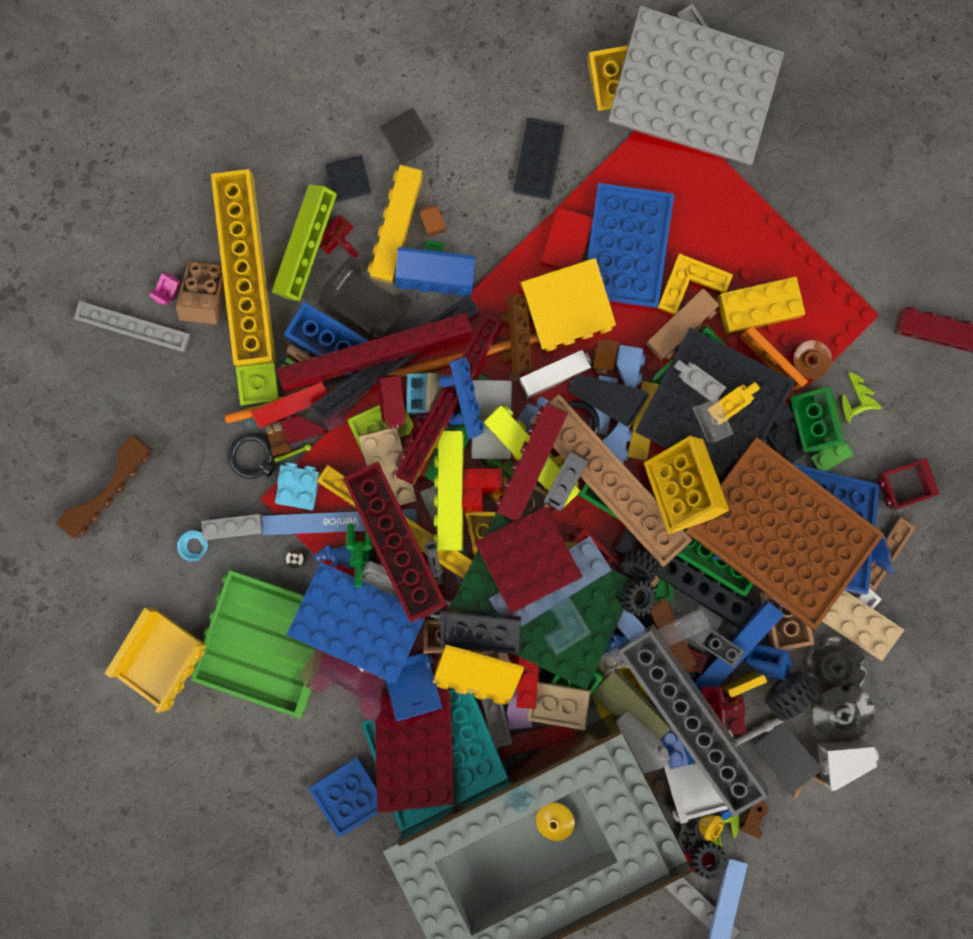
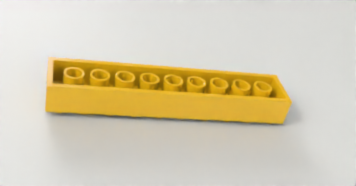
(243, 268)

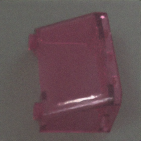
(325, 668)

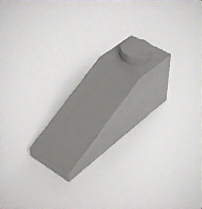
(643, 743)

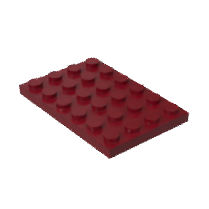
(414, 758)

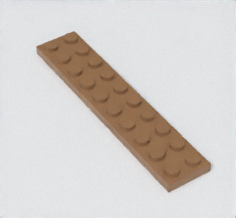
(617, 487)

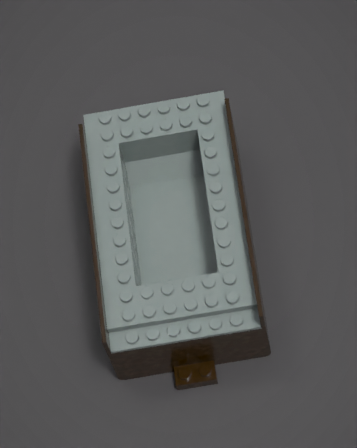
(496, 877)

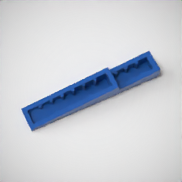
(745, 639)

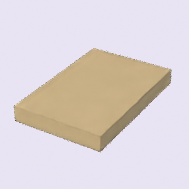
(561, 706)

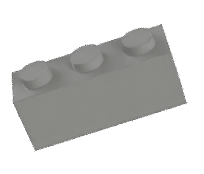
(232, 527)

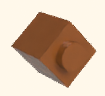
(432, 221)

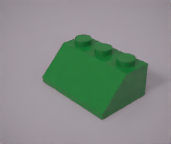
(818, 420)

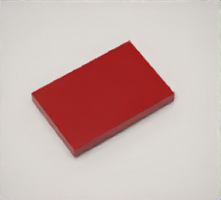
(567, 239)

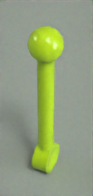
(307, 447)

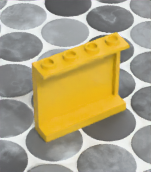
(568, 304)
(156, 658)

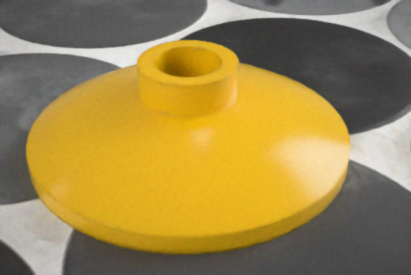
(561, 816)

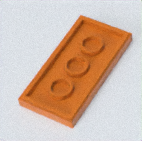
(771, 356)

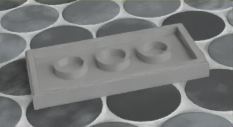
(489, 396)

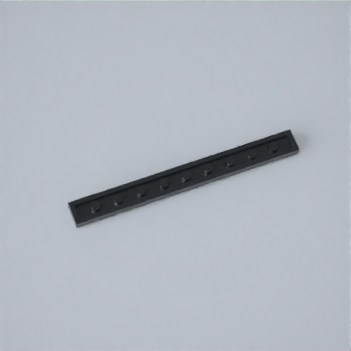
(366, 378)

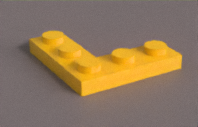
(690, 269)

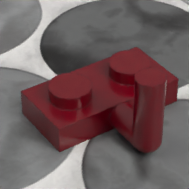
(335, 235)
(714, 697)

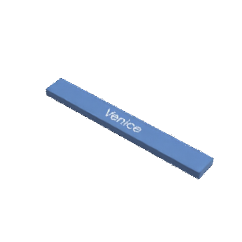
(318, 522)

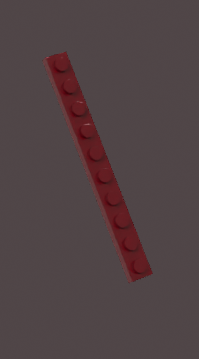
(447, 403)

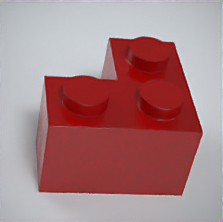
(476, 484)

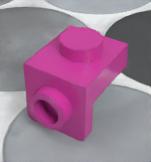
(165, 289)

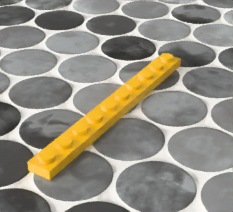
(450, 559)

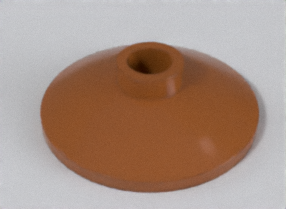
(821, 359)

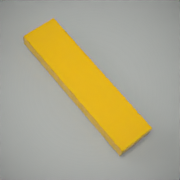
(640, 445)

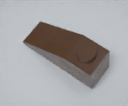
(604, 356)

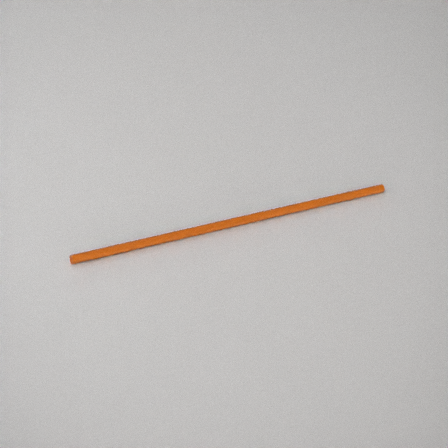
(402, 372)

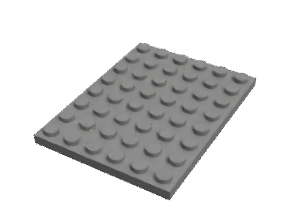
(695, 86)

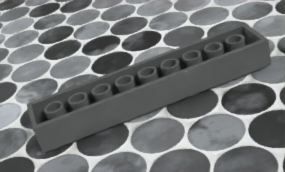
(693, 720)

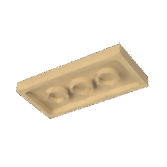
(385, 448)
(863, 625)

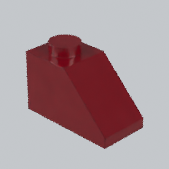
(299, 429)

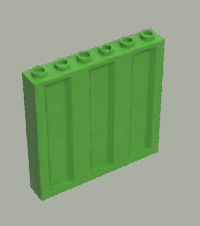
(250, 647)

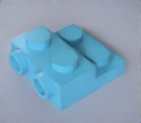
(297, 486)

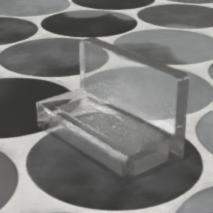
(713, 420)

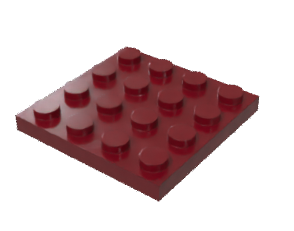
(528, 560)

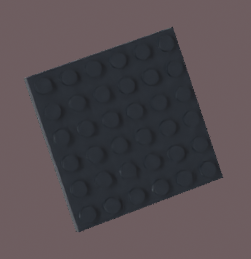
(671, 411)

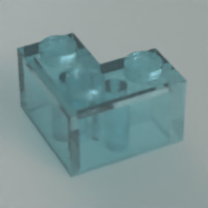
(571, 627)

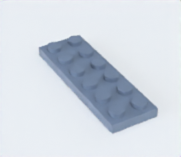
(591, 566)

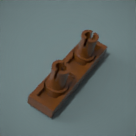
(518, 320)

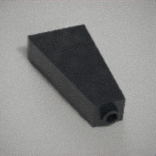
(613, 399)

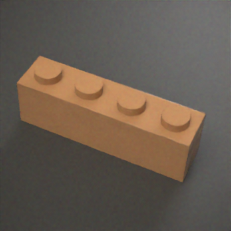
(673, 332)

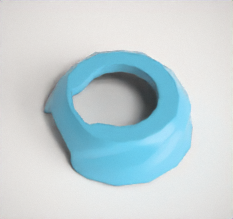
(182, 545)

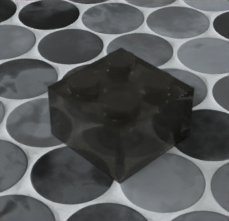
(406, 136)

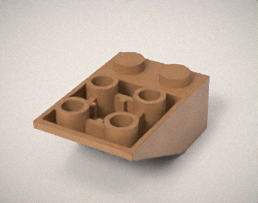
(201, 293)

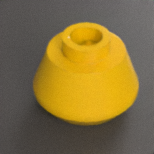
(710, 826)

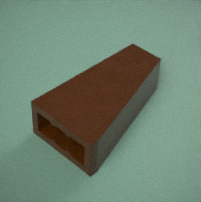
(663, 615)

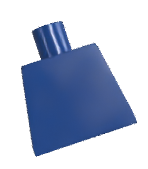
(774, 662)

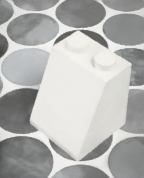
(845, 761)

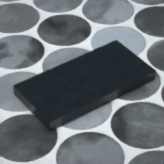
(538, 159)
(480, 631)

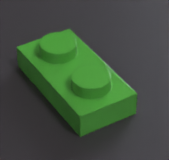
(828, 458)

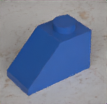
(882, 556)

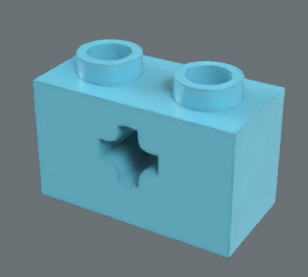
(416, 393)

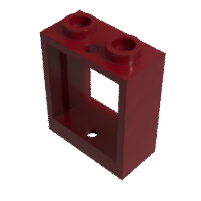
(391, 400)
(926, 479)

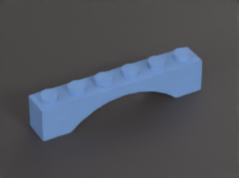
(628, 365)

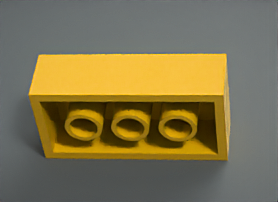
(760, 305)

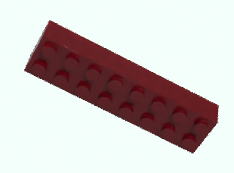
(394, 542)

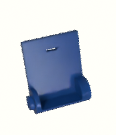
(414, 687)

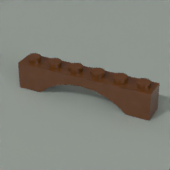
(130, 458)

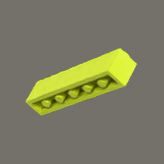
(513, 435)
(449, 492)

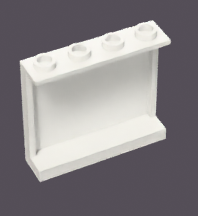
(693, 792)

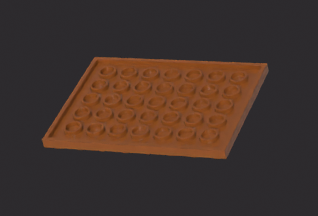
(787, 534)

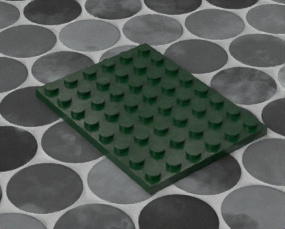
(595, 603)

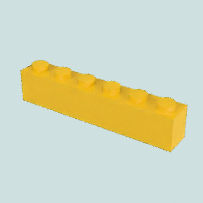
(396, 223)

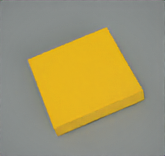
(744, 683)

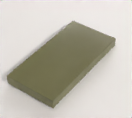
(621, 696)

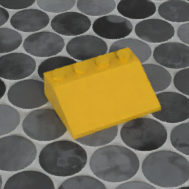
(604, 74)
(686, 485)
(477, 675)

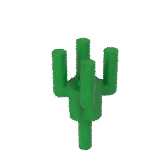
(360, 552)

